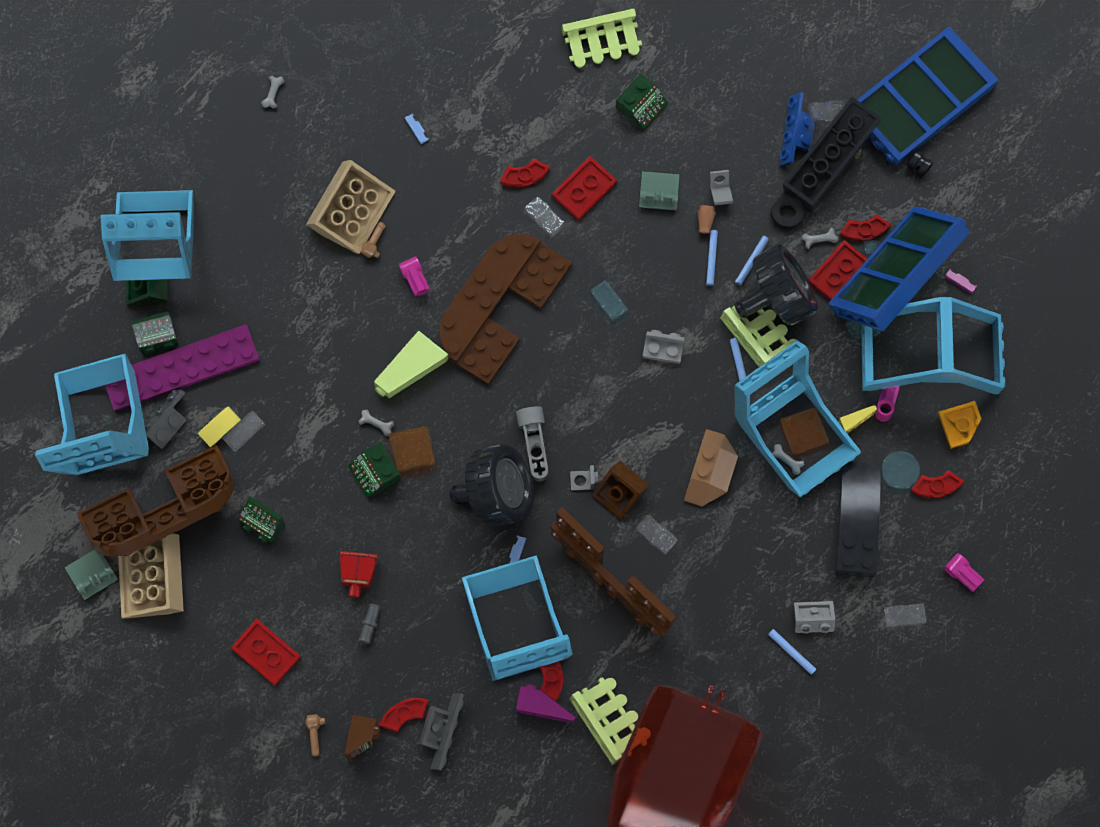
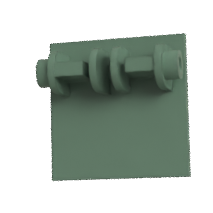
(659, 190)
(91, 574)

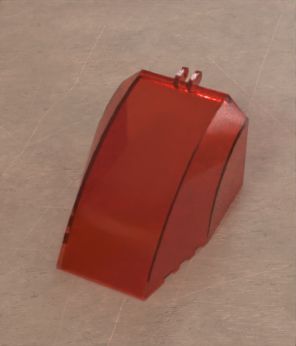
(682, 763)

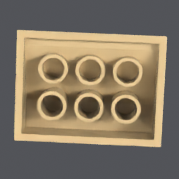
(350, 206)
(152, 580)

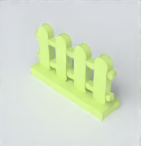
(592, 35)
(750, 339)
(592, 718)

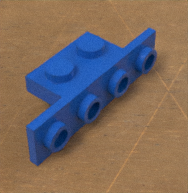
(798, 130)

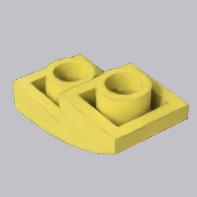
(219, 426)

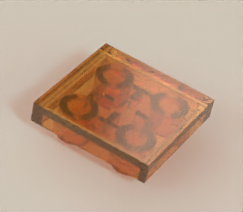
(804, 431)
(412, 448)

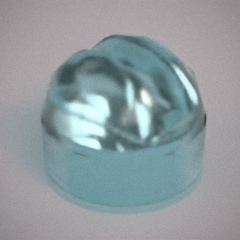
(870, 246)

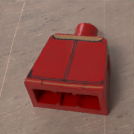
(357, 571)

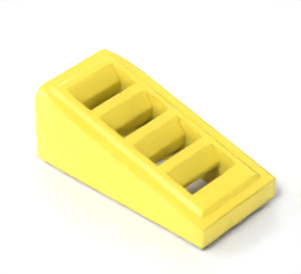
(854, 419)

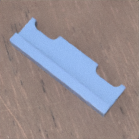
(416, 128)
(517, 549)

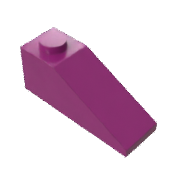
(538, 704)

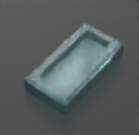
(608, 300)

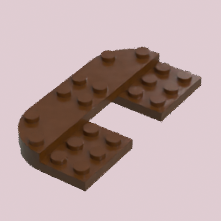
(511, 263)
(120, 528)
(589, 553)

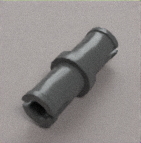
(369, 624)

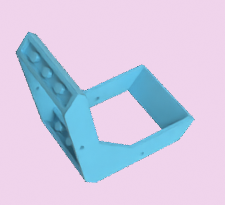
(149, 226)
(945, 373)
(751, 415)
(101, 449)
(529, 656)

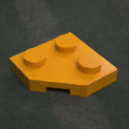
(960, 423)

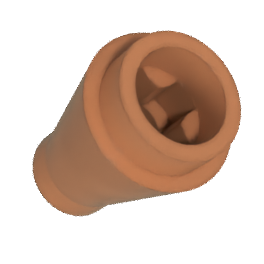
(705, 218)

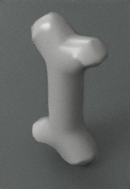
(275, 83)
(829, 236)
(367, 418)
(795, 465)

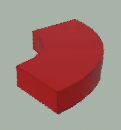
(524, 175)
(865, 230)
(937, 487)
(552, 680)
(403, 712)

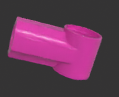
(412, 272)
(886, 400)
(960, 569)

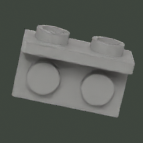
(663, 347)
(814, 617)

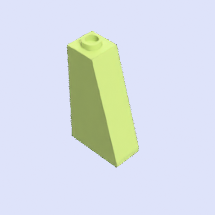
(412, 363)

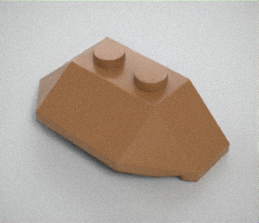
(712, 469)

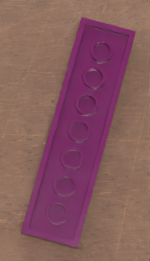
(187, 366)

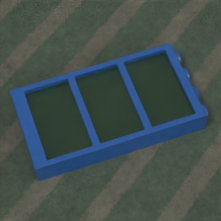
(926, 95)
(899, 268)

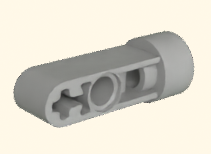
(531, 421)

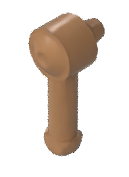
(369, 249)
(313, 723)

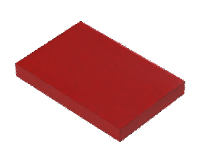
(584, 188)
(837, 270)
(265, 652)

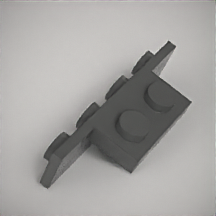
(165, 421)
(439, 730)

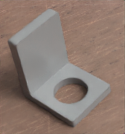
(720, 190)
(590, 476)

